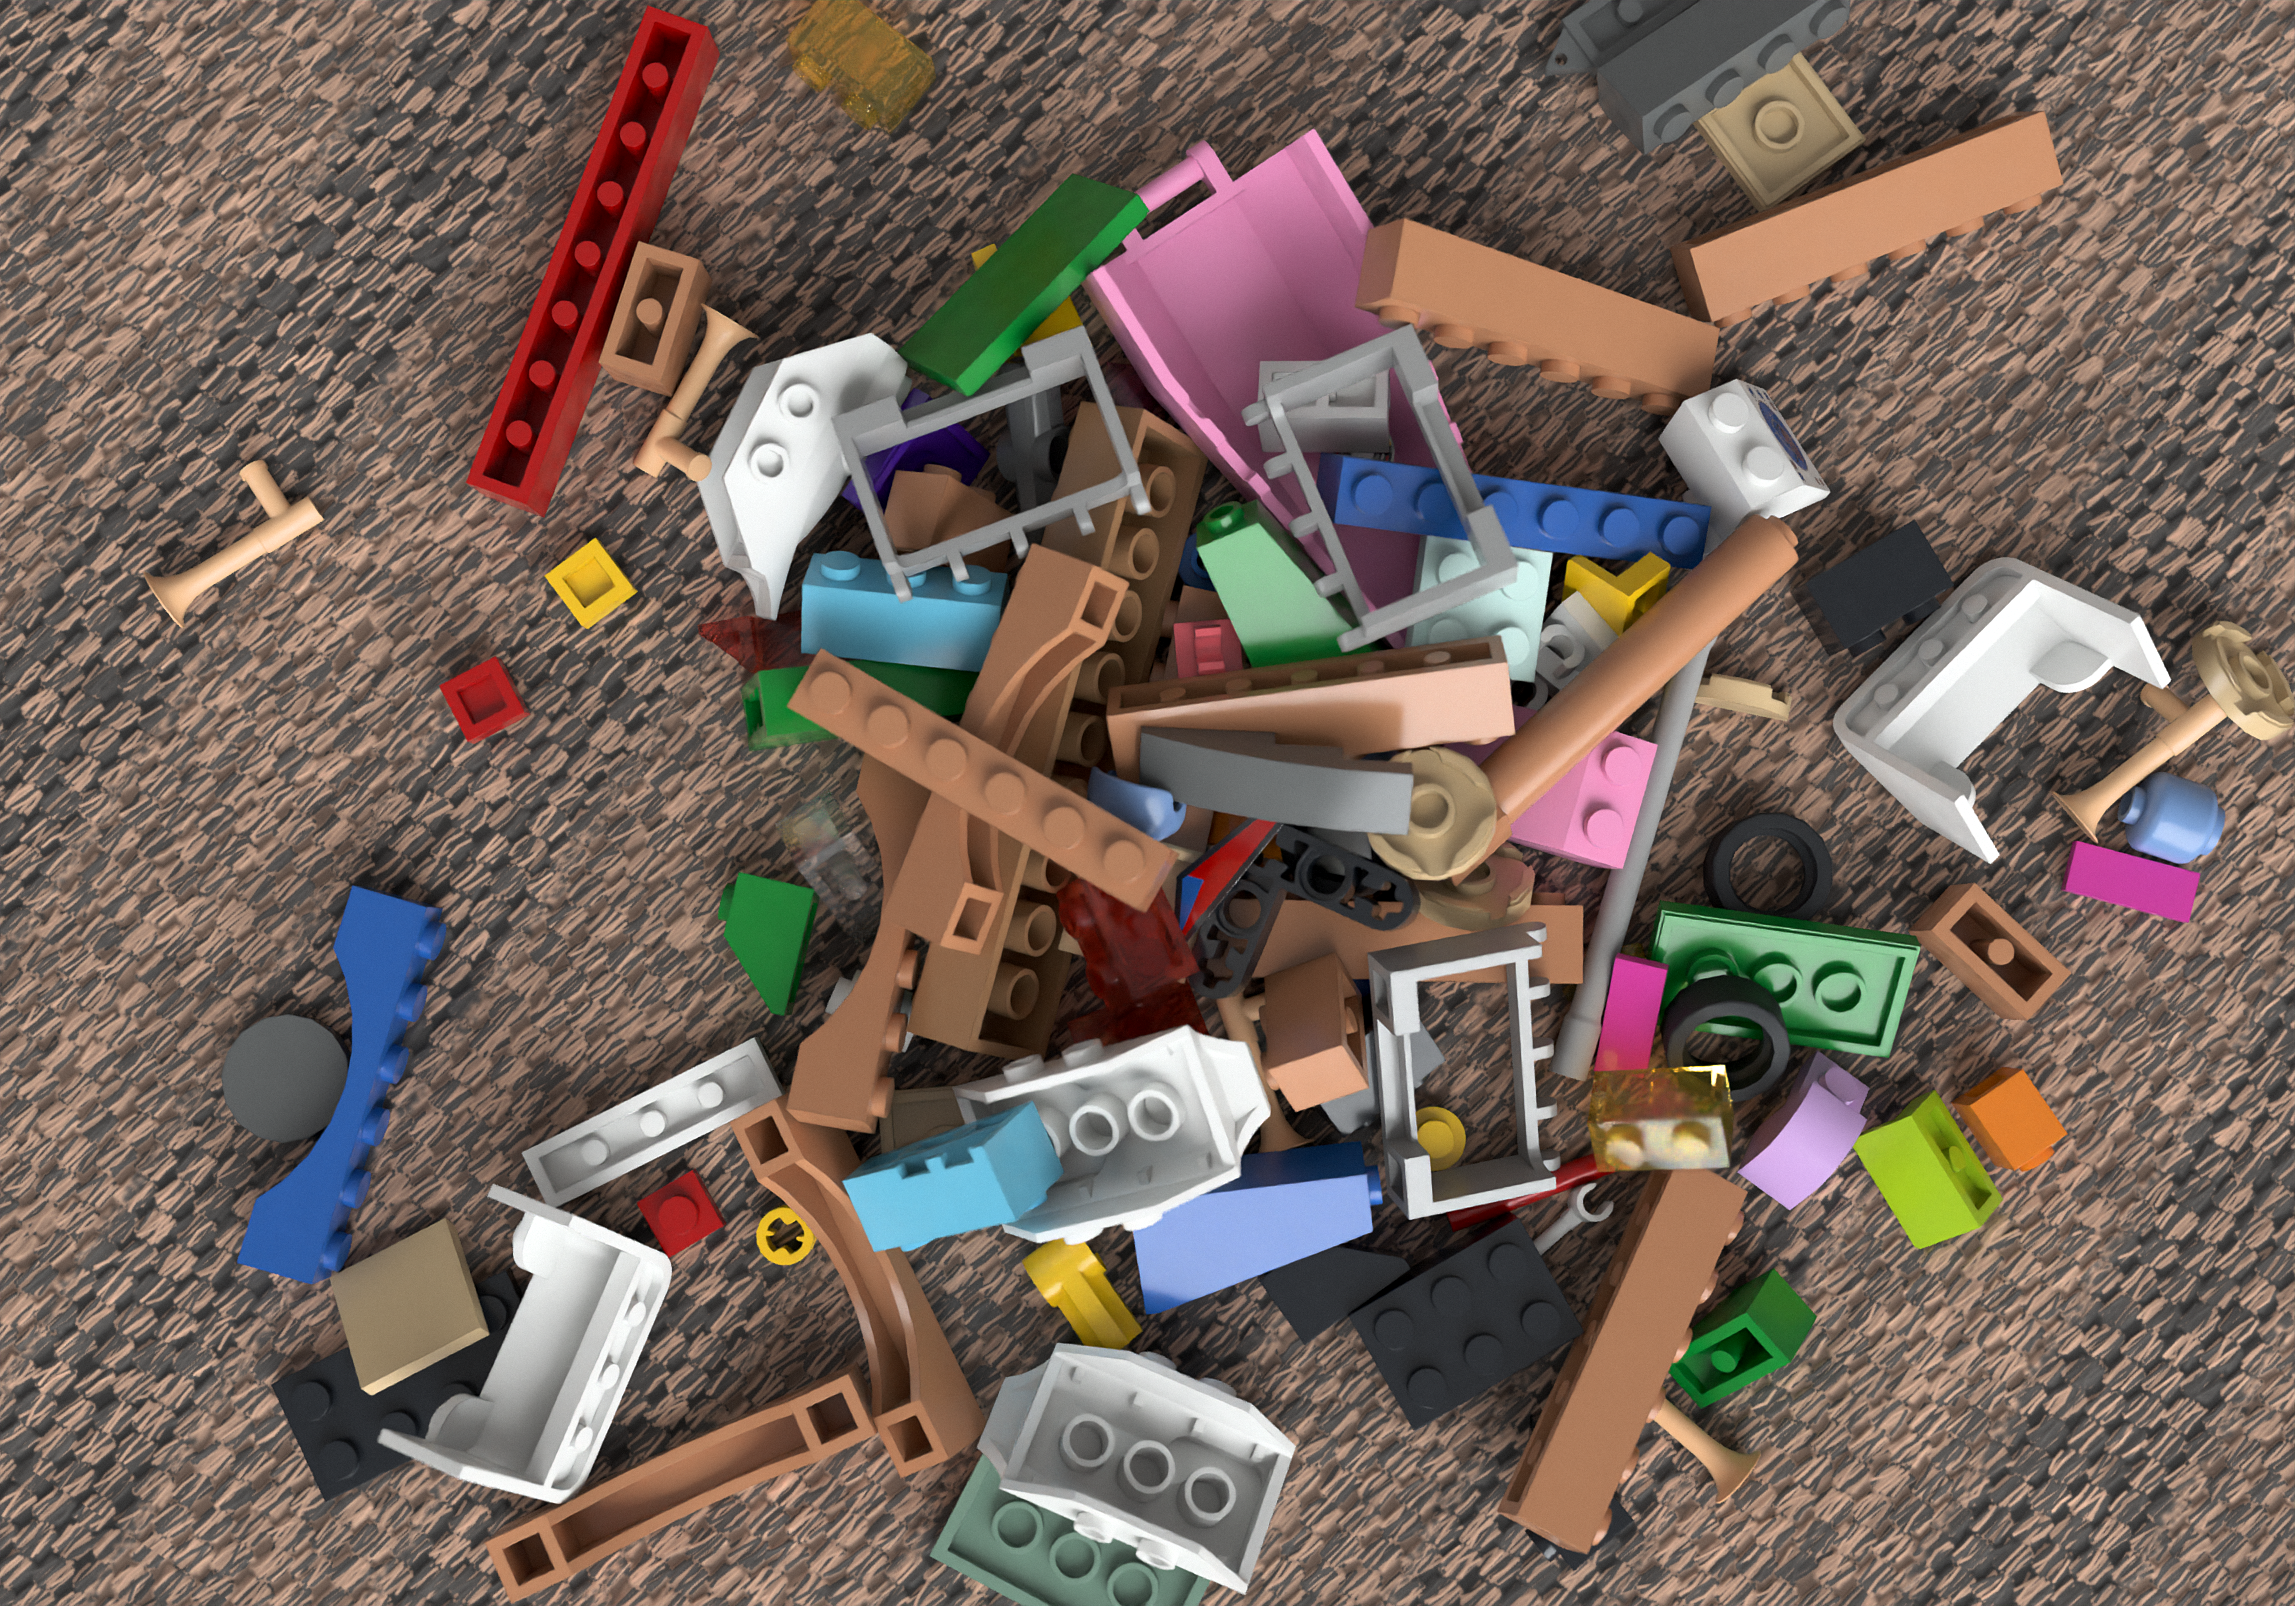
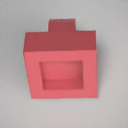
(1206, 648)

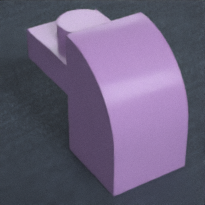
(1808, 1135)

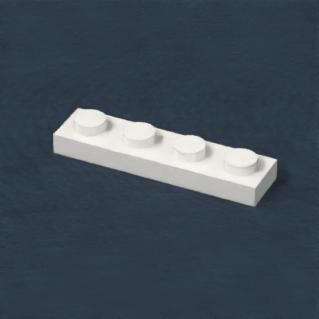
(653, 1123)

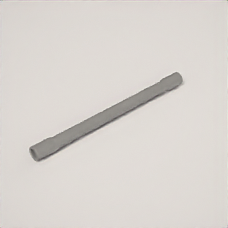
(1583, 1021)

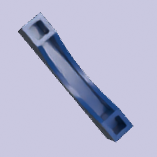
(1530, 513)
(383, 954)

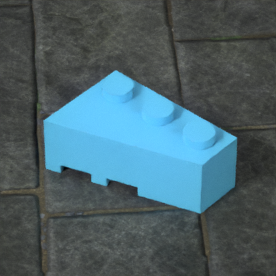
(955, 1180)

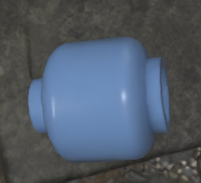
(2172, 818)

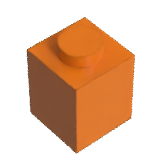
(2010, 1120)

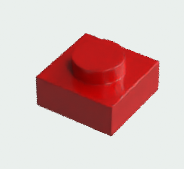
(484, 700)
(681, 1213)

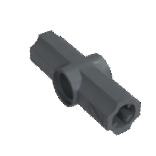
(1033, 447)

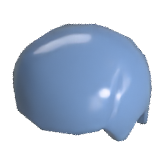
(1138, 805)

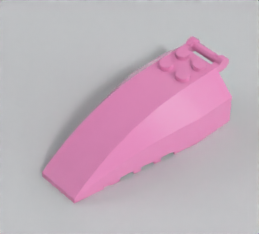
(1248, 280)

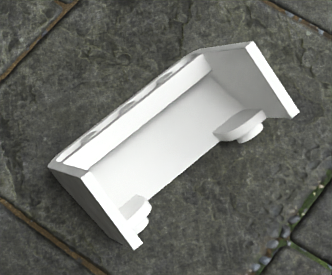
(1969, 671)
(559, 1363)

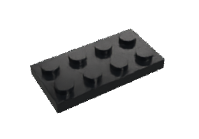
(342, 1423)

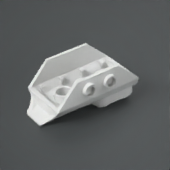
(781, 458)
(1130, 1125)
(1142, 1458)

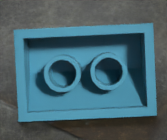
(857, 615)

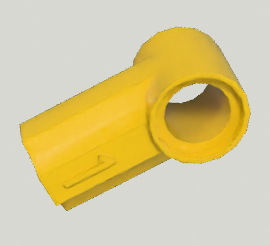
(1078, 1285)

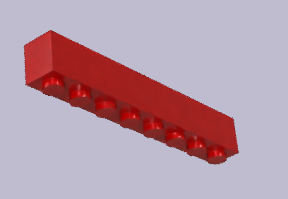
(586, 274)

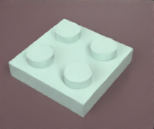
(1511, 611)

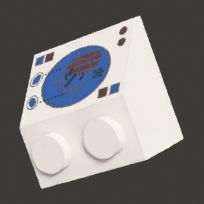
(1740, 456)

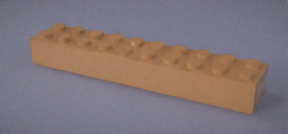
(1012, 990)

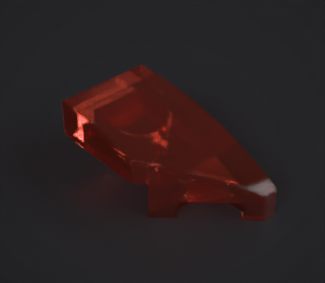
(760, 642)

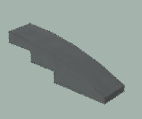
(1276, 782)

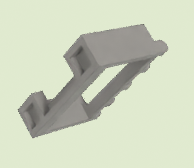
(1406, 355)
(886, 425)
(1396, 1015)

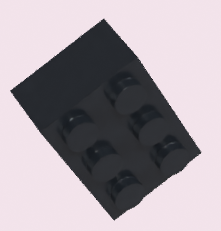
(1465, 1320)

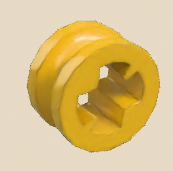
(784, 1254)

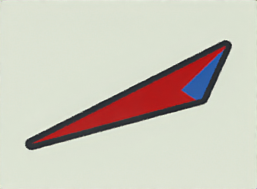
(1216, 872)

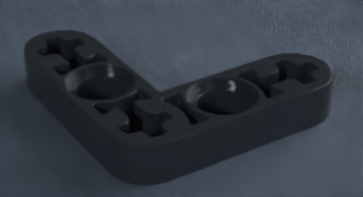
(1271, 885)

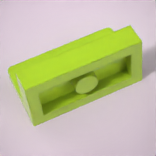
(1928, 1172)

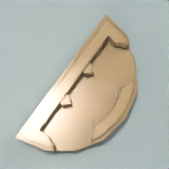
(1743, 696)

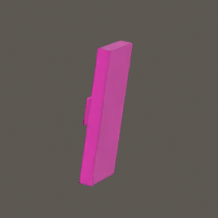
(2130, 881)
(1631, 1014)

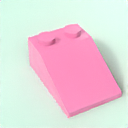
(1591, 808)

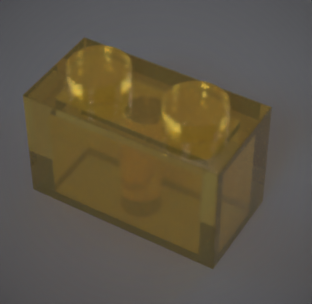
(861, 61)
(1661, 1119)

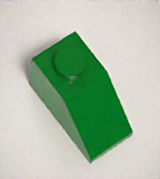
(770, 934)
(1743, 1339)

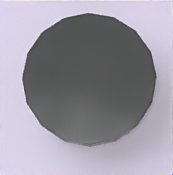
(285, 1077)

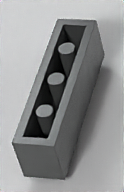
(1706, 62)

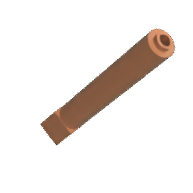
(1634, 669)

